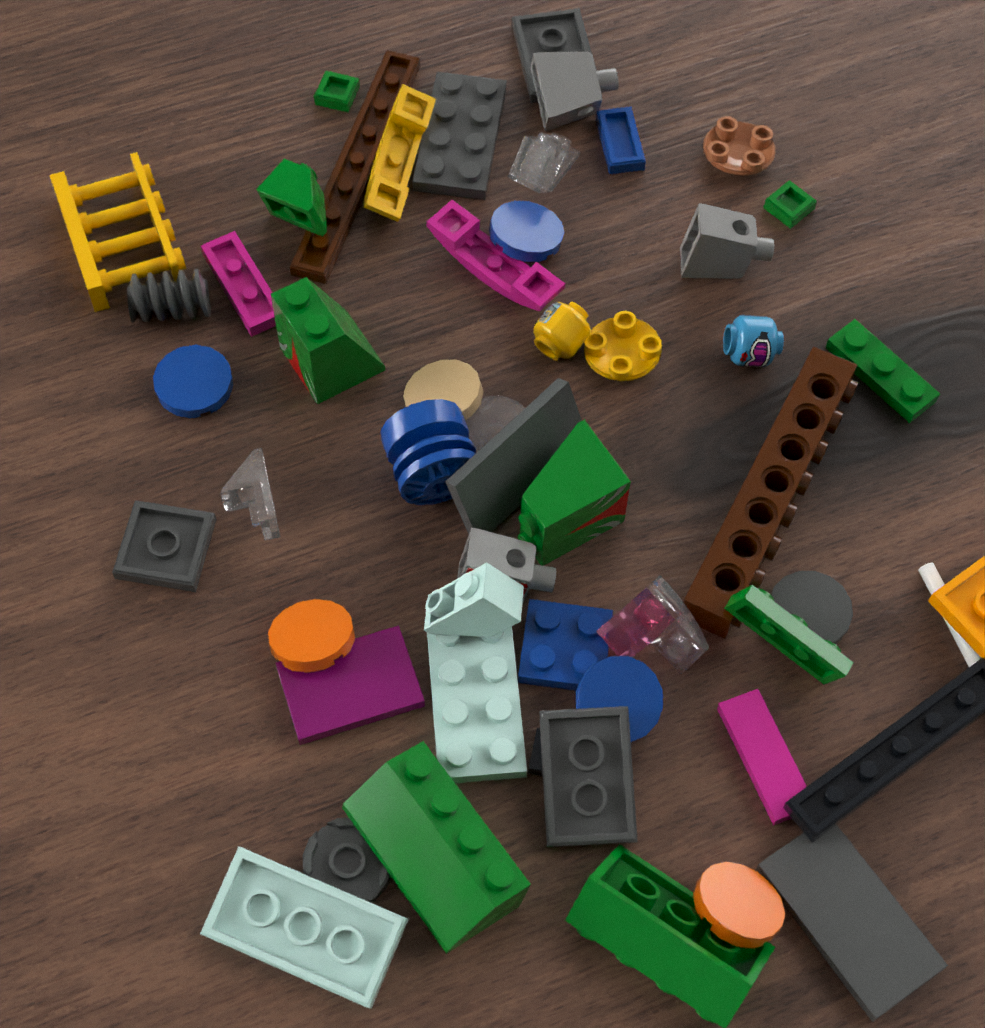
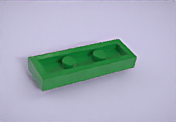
(883, 371)
(789, 634)

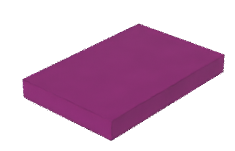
(361, 688)

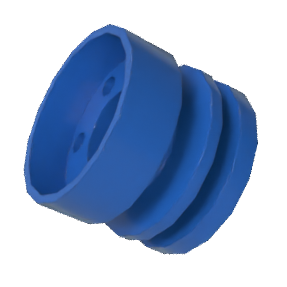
(426, 448)

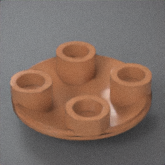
(739, 147)

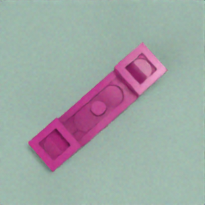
(472, 248)

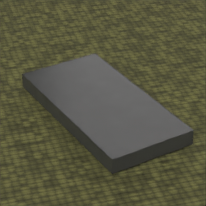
(504, 468)
(852, 920)

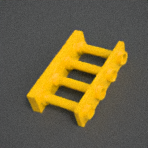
(91, 253)

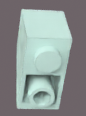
(475, 604)

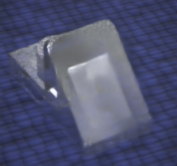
(252, 489)

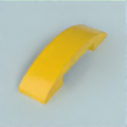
(397, 153)

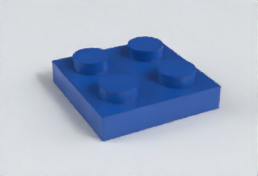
(561, 643)

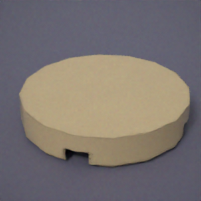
(447, 381)

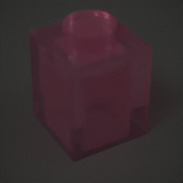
(635, 624)

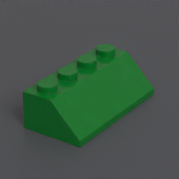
(436, 847)
(657, 930)

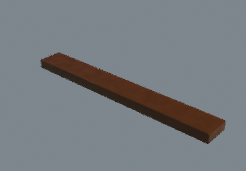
(352, 171)

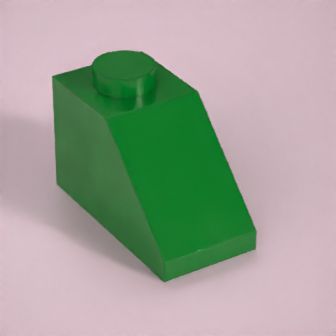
(295, 196)

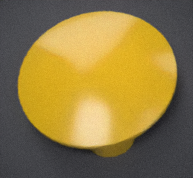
(623, 347)

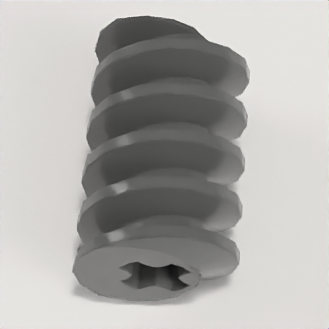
(168, 295)

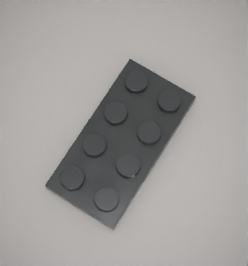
(460, 136)

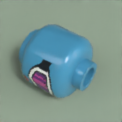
(752, 341)

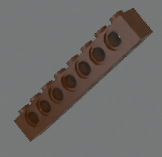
(820, 376)

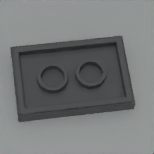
(548, 33)
(588, 777)

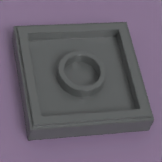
(164, 546)

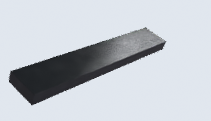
(890, 754)

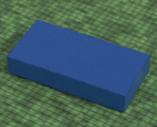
(620, 140)

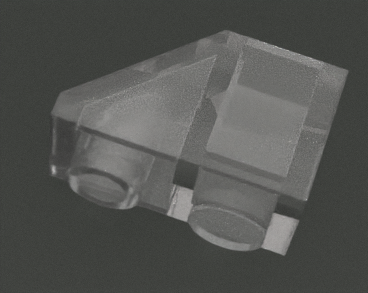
(543, 161)

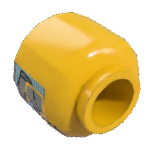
(561, 330)

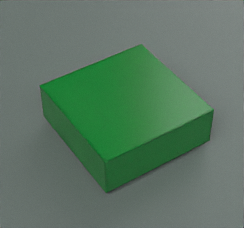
(336, 91)
(789, 204)

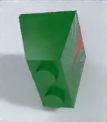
(322, 340)
(573, 496)

